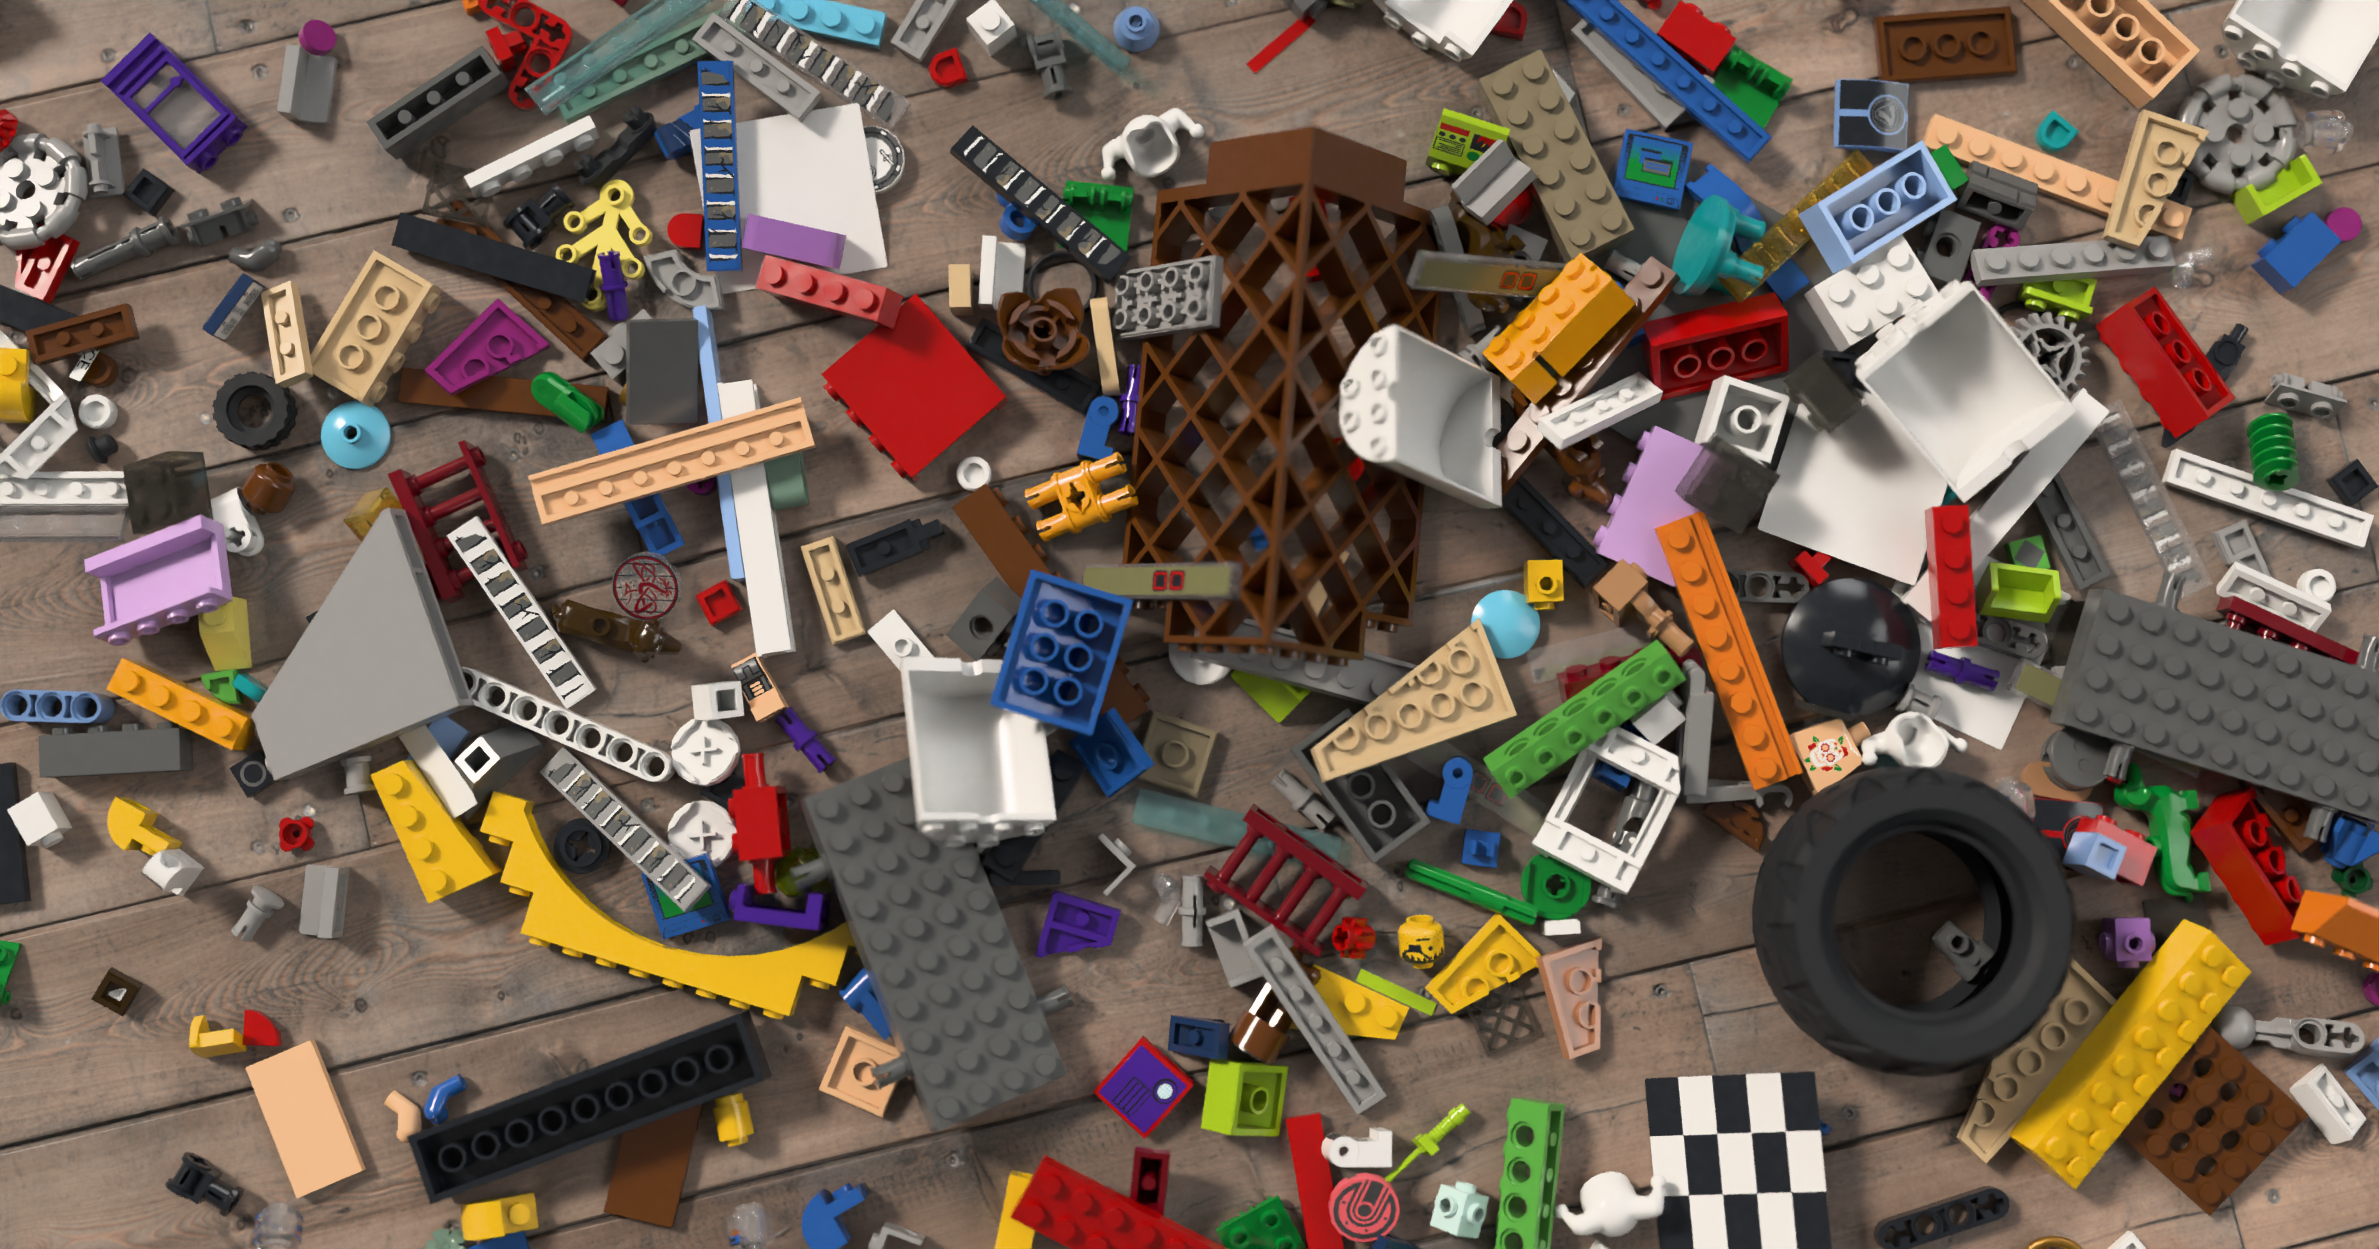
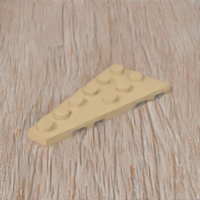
(1436, 701)
(2027, 1068)

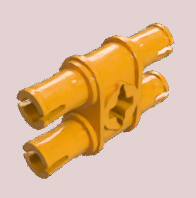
(1093, 508)

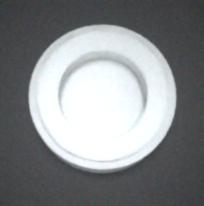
(97, 412)
(973, 473)
(2318, 584)

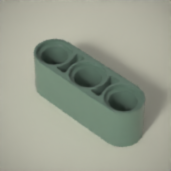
(787, 482)

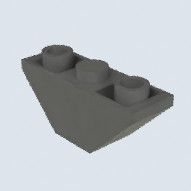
(495, 760)

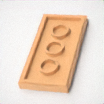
(305, 1118)

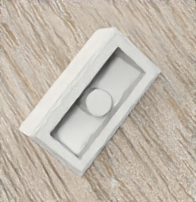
(2328, 1105)

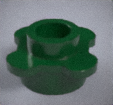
(2361, 884)

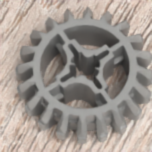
(2067, 345)

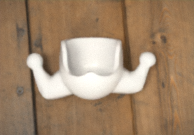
(1149, 144)
(1911, 741)
(1612, 1205)

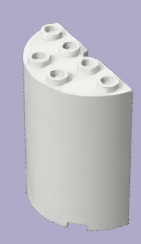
(2303, 42)
(1962, 387)
(1425, 415)
(972, 764)

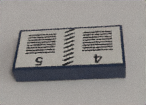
(233, 307)

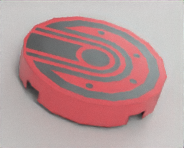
(1364, 1207)

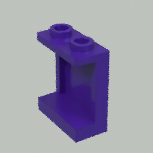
(813, 918)

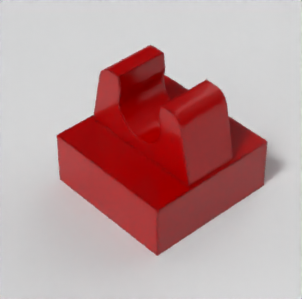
(506, 47)
(1810, 566)

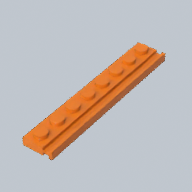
(1728, 650)

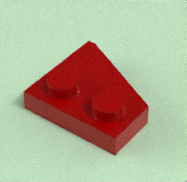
(44, 267)

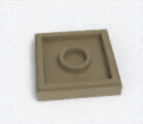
(1179, 753)

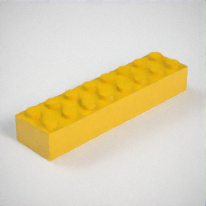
(2130, 1053)

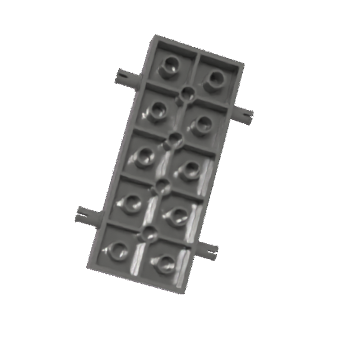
(2225, 703)
(931, 951)

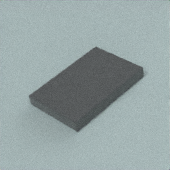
(661, 371)

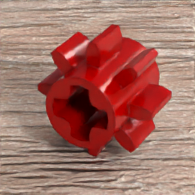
(1353, 937)

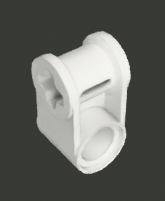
(237, 519)

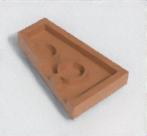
(1571, 989)

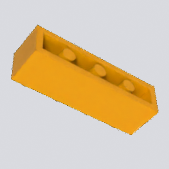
(183, 704)

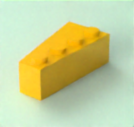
(436, 844)

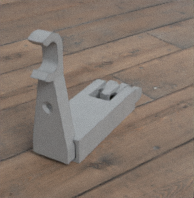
(1693, 749)

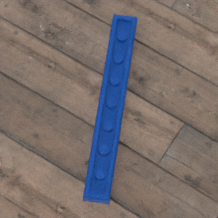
(1673, 75)

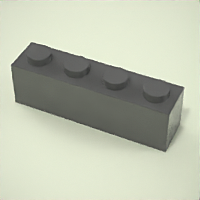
(438, 103)
(115, 752)

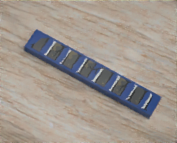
(719, 165)

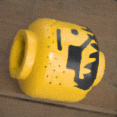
(1421, 941)

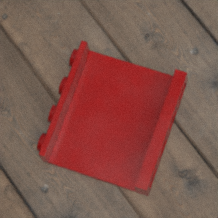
(912, 388)

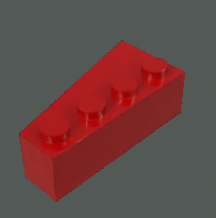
(2249, 865)

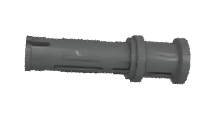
(139, 242)

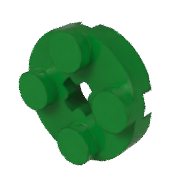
(1567, 901)

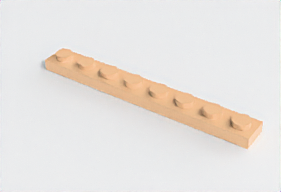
(2051, 174)

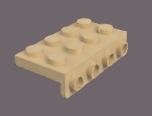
(374, 329)

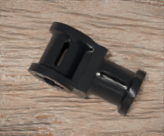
(538, 217)
(202, 1182)

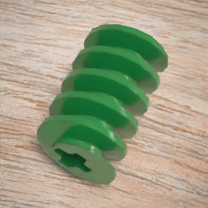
(2273, 452)

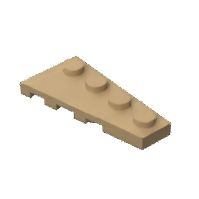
(2152, 167)

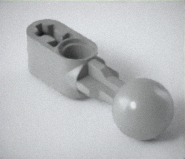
(2240, 1029)

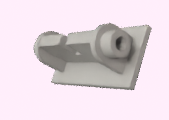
(103, 161)
(2318, 400)

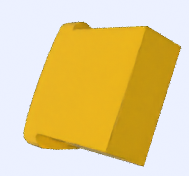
(215, 1043)

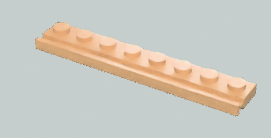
(671, 461)

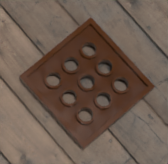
(2255, 1139)

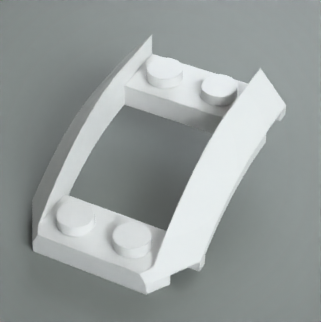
(46, 433)
(1588, 853)

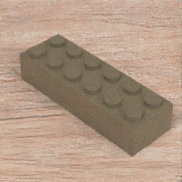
(1548, 138)

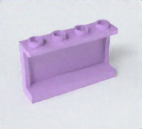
(1648, 502)
(162, 579)

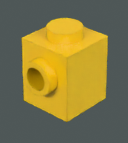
(1543, 583)

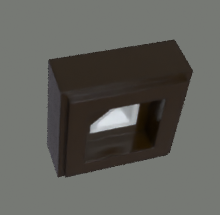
(117, 991)

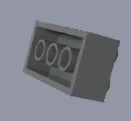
(1367, 802)

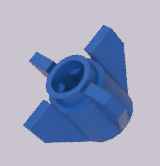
(2350, 841)

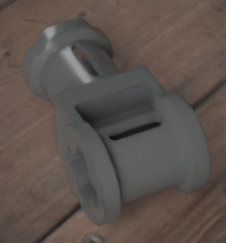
(1049, 58)

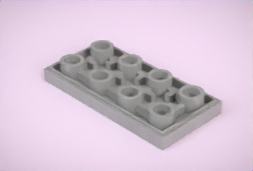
(1168, 299)

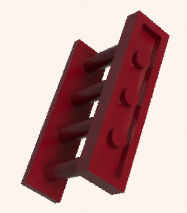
(423, 518)
(2273, 627)
(1287, 846)

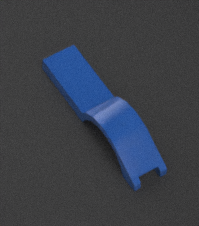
(1788, 277)

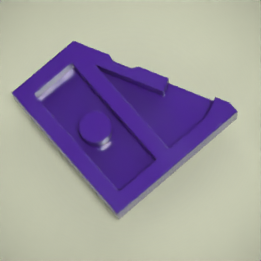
(1076, 924)

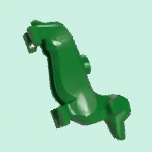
(2168, 831)

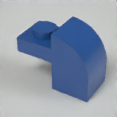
(821, 1218)

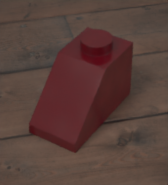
(1150, 1178)

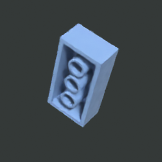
(1877, 207)

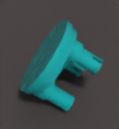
(1706, 249)

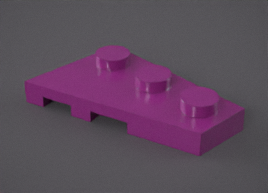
(485, 349)

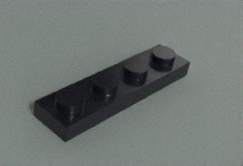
(1012, 853)

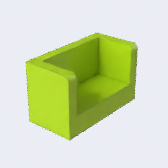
(2289, 185)
(2019, 592)

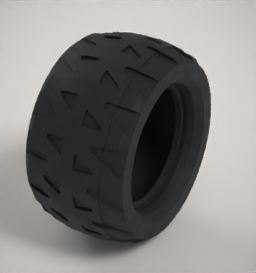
(2023, 900)

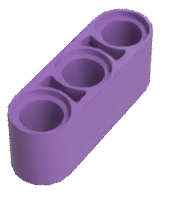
(793, 241)

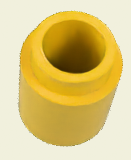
(733, 1119)

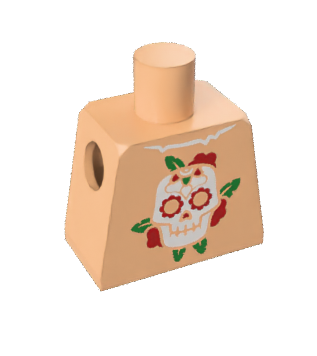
(1828, 752)

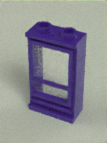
(175, 103)

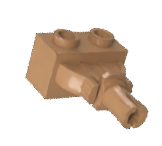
(1625, 595)

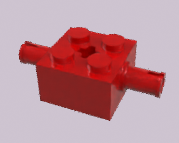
(760, 823)

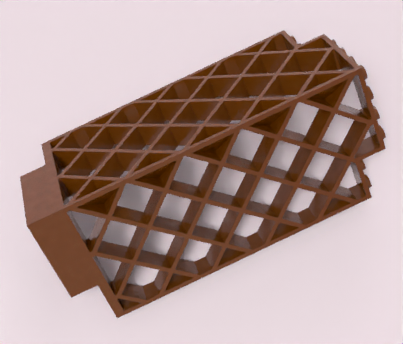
(1247, 176)

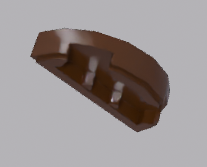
(1738, 820)

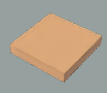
(850, 1073)

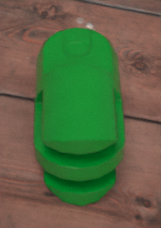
(566, 401)

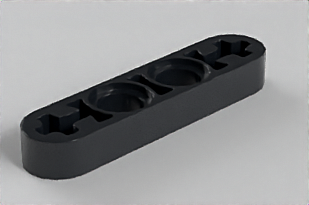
(1940, 1214)

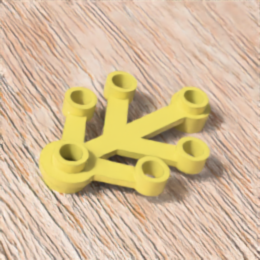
(607, 236)

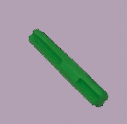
(1472, 892)

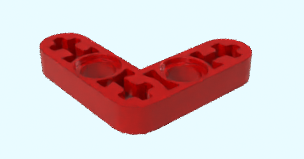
(541, 43)

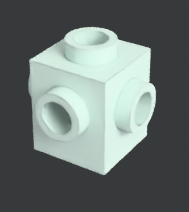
(1459, 1209)

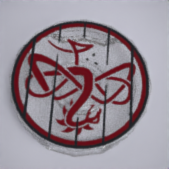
(646, 586)

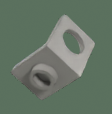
(1122, 852)
(879, 1241)

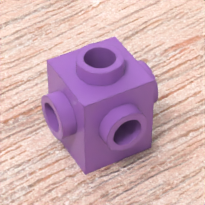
(2127, 940)

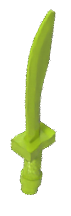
(1428, 1142)

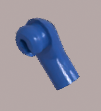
(435, 1106)

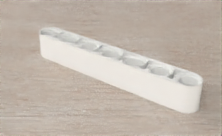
(578, 728)

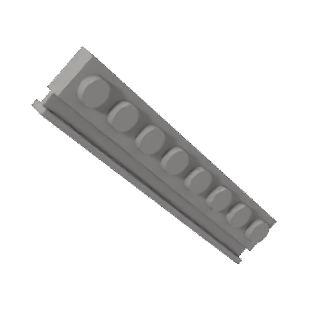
(1357, 683)

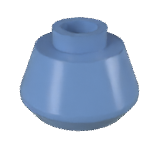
(1132, 36)

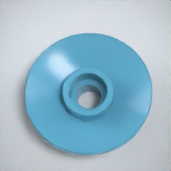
(371, 439)

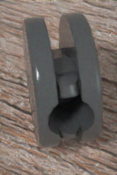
(2075, 759)

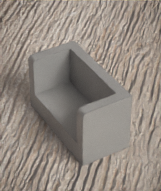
(1228, 937)

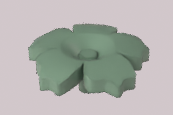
(446, 1240)

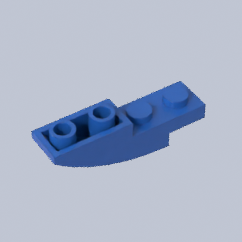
(647, 513)

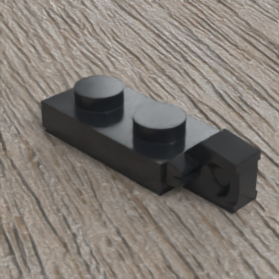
(892, 545)

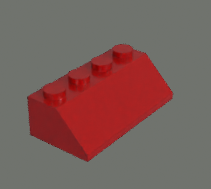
(1727, 339)
(2164, 362)

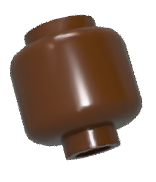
(268, 488)

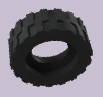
(227, 411)

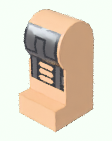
(759, 688)

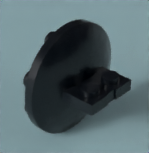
(1850, 646)

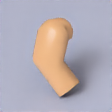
(408, 1115)

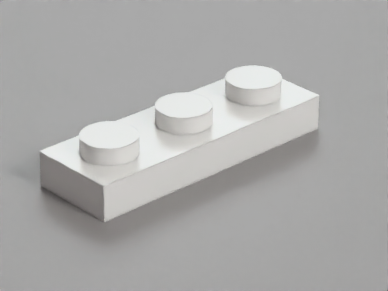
(2274, 596)

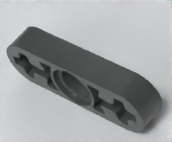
(2016, 649)

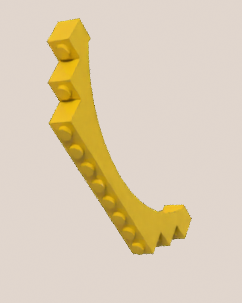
(569, 919)

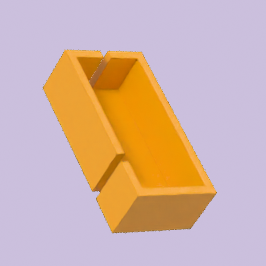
(1559, 326)

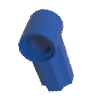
(862, 999)

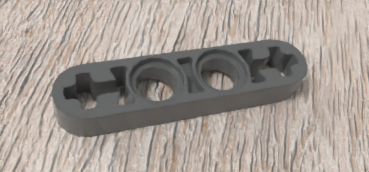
(1449, 242)
(1741, 579)

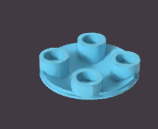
(1508, 623)

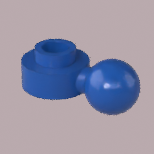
(1013, 222)

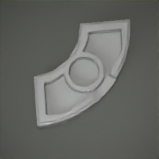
(682, 283)

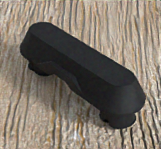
(602, 168)

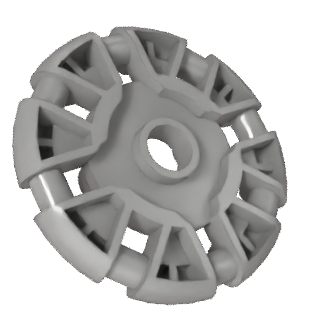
(2255, 127)
(49, 190)

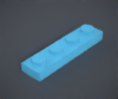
(832, 20)

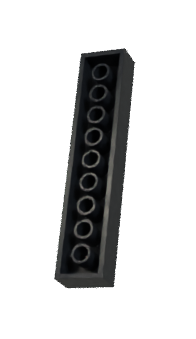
(589, 1106)

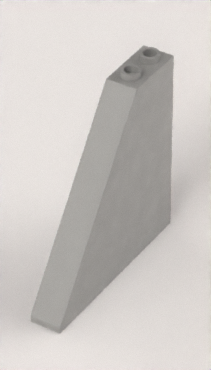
(366, 663)

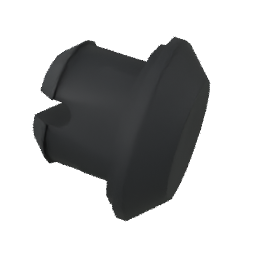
(101, 447)

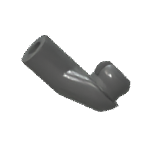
(259, 258)

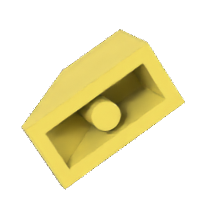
(227, 635)

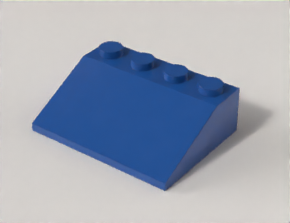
(1061, 653)

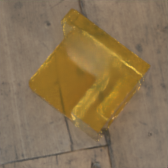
(368, 509)

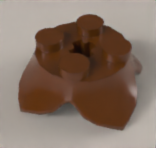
(1054, 314)

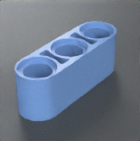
(41, 704)

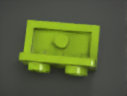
(2063, 297)

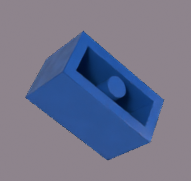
(2295, 252)

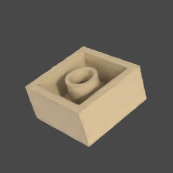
(961, 289)

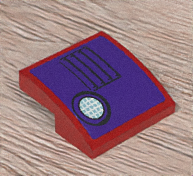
(1144, 1087)

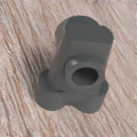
(1968, 955)

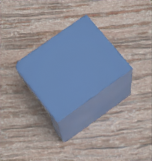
(2094, 855)

